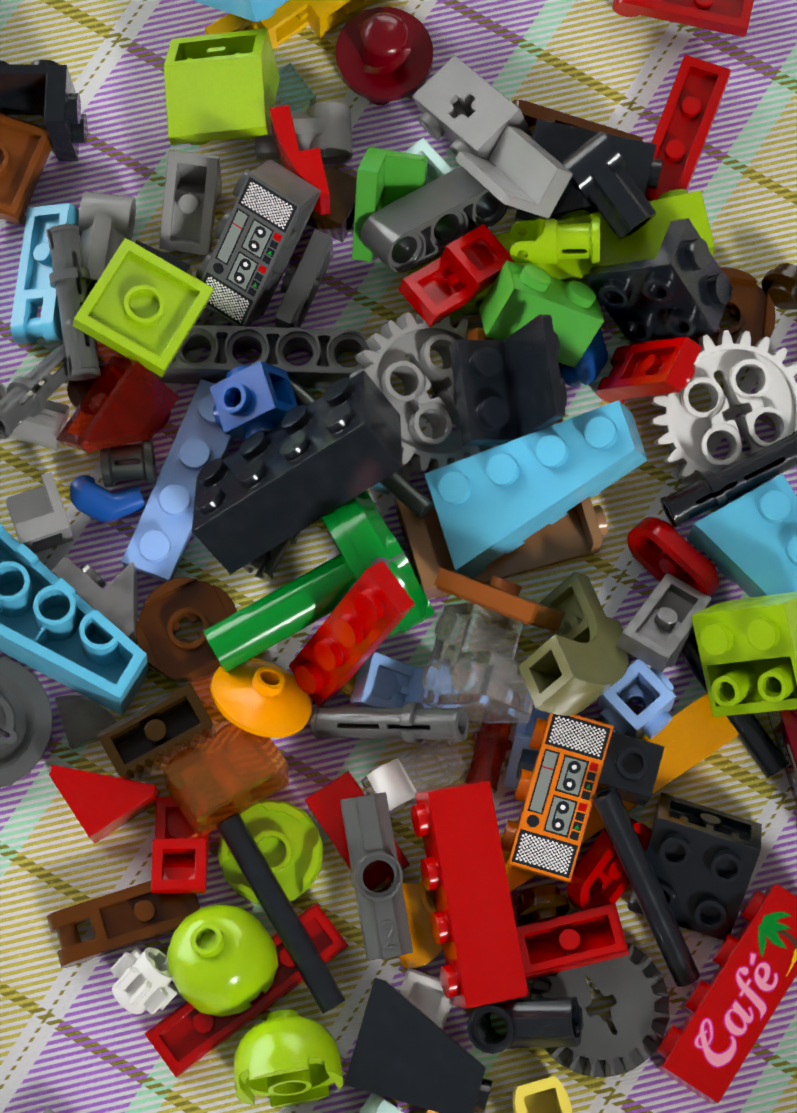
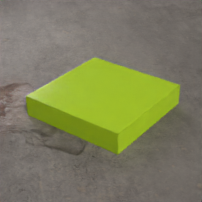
(143, 307)

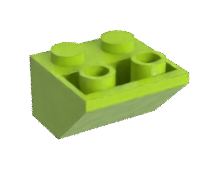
(220, 86)
(749, 653)

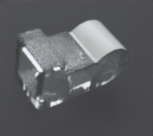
(421, 769)

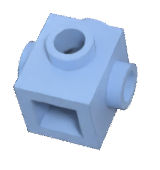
(648, 687)

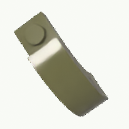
(580, 656)

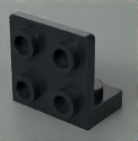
(508, 384)
(701, 863)

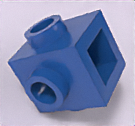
(252, 399)

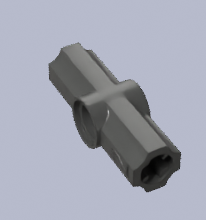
(381, 911)

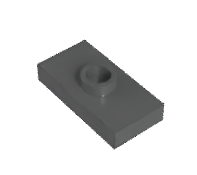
(303, 281)

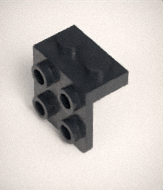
(47, 91)
(668, 295)

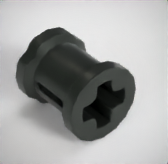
(143, 470)

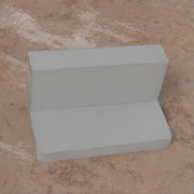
(520, 173)

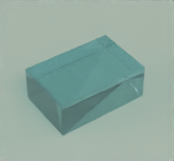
(294, 90)

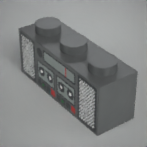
(256, 241)

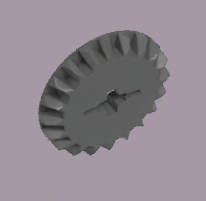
(25, 718)
(636, 1018)

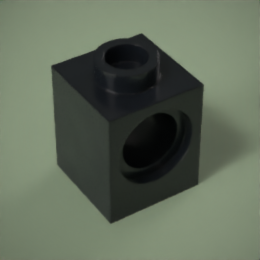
(631, 768)

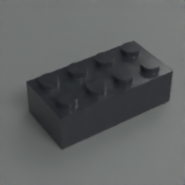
(297, 471)

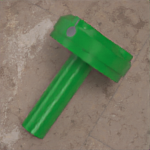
(362, 542)

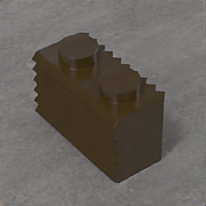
(157, 733)

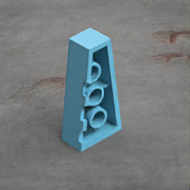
(523, 485)
(754, 539)
(62, 634)

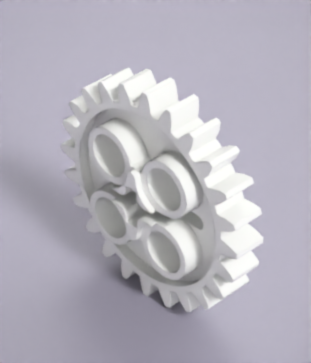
(689, 430)

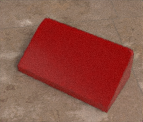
(571, 941)

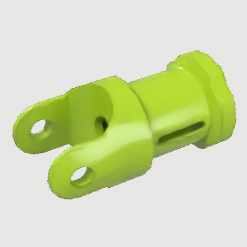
(550, 241)

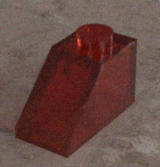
(120, 408)

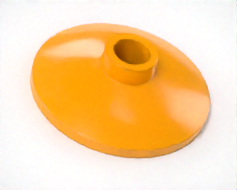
(261, 699)

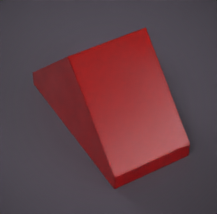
(101, 800)

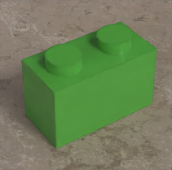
(529, 291)

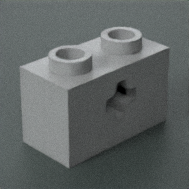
(466, 110)

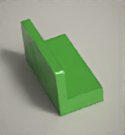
(380, 181)

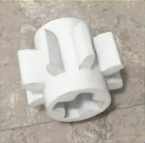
(143, 981)

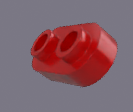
(664, 551)
(599, 875)

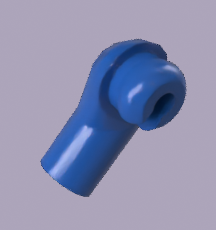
(589, 365)
(103, 504)

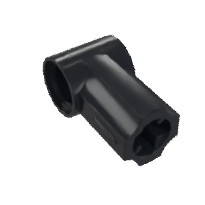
(602, 177)
(529, 1024)

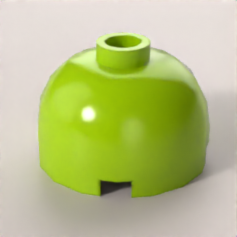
(221, 959)
(287, 1060)

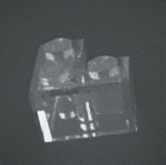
(476, 666)

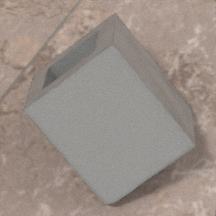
(40, 516)

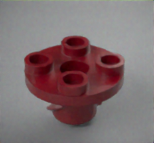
(384, 54)

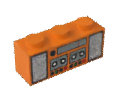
(556, 795)

